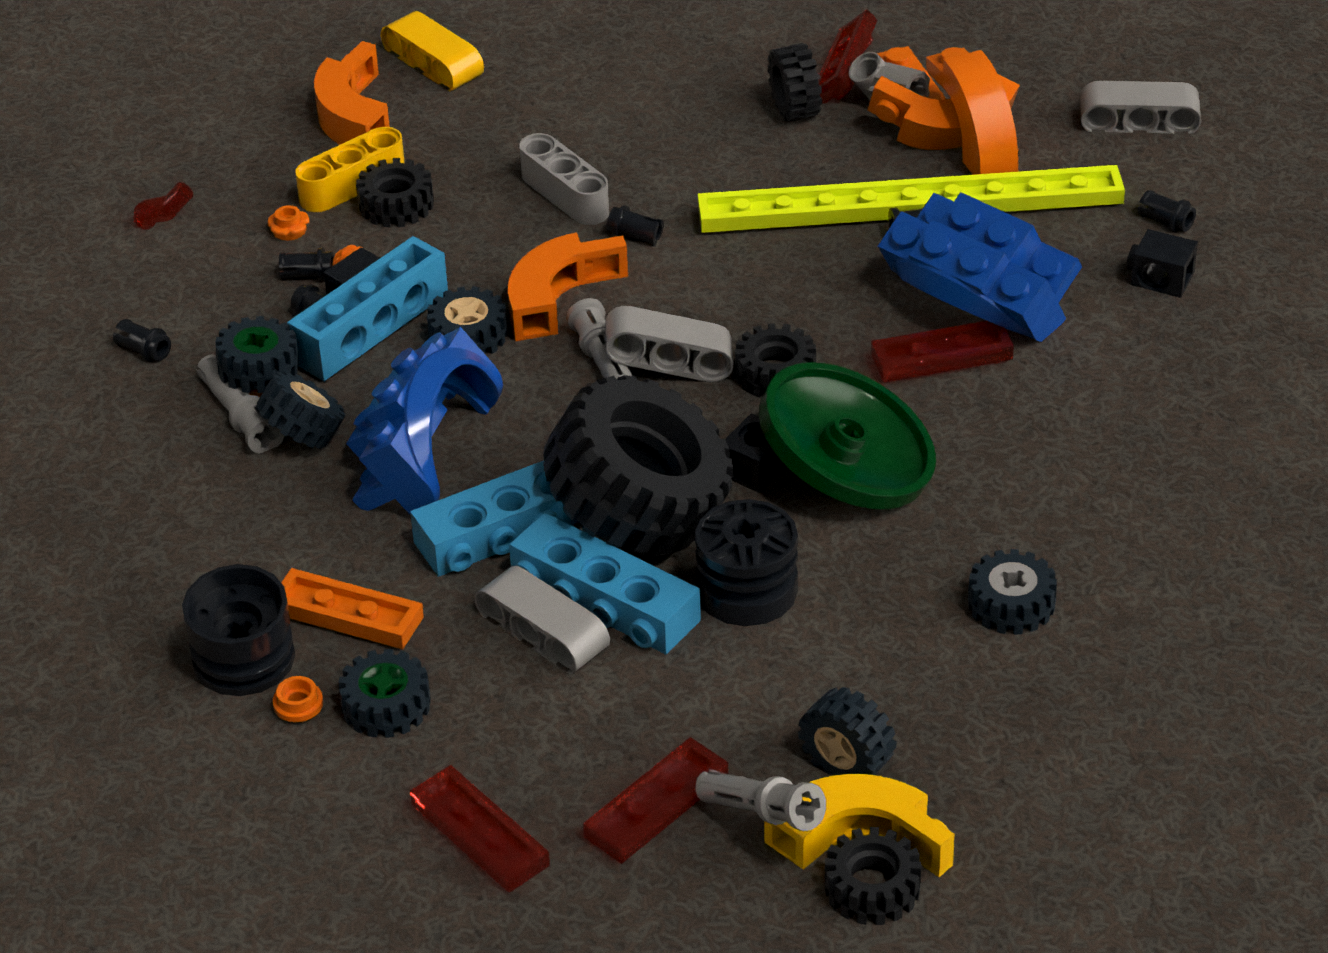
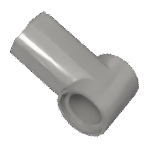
(870, 66)

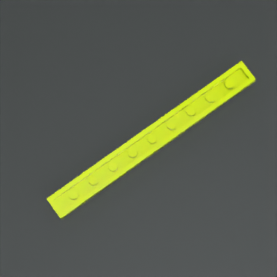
(873, 199)

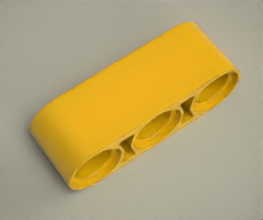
(433, 49)
(333, 174)

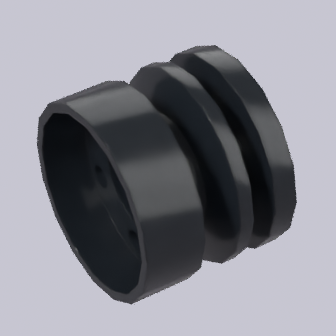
(746, 562)
(239, 630)

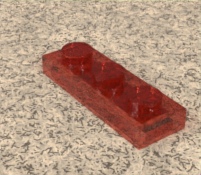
(848, 45)
(941, 350)
(651, 801)
(480, 828)

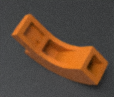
(337, 90)
(981, 107)
(922, 120)
(553, 270)

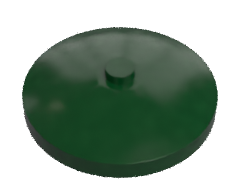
(847, 435)

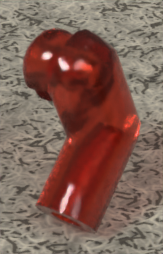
(162, 207)

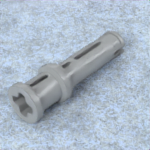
(592, 335)
(242, 409)
(773, 800)

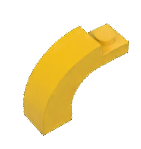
(863, 803)

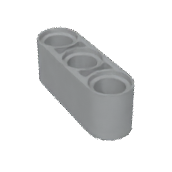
(1122, 101)
(564, 179)
(668, 344)
(543, 617)

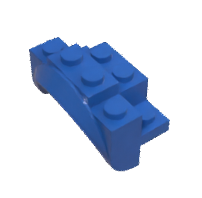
(982, 263)
(406, 409)

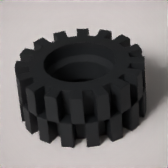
(794, 81)
(379, 202)
(768, 345)
(872, 852)

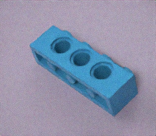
(369, 307)
(483, 519)
(609, 582)

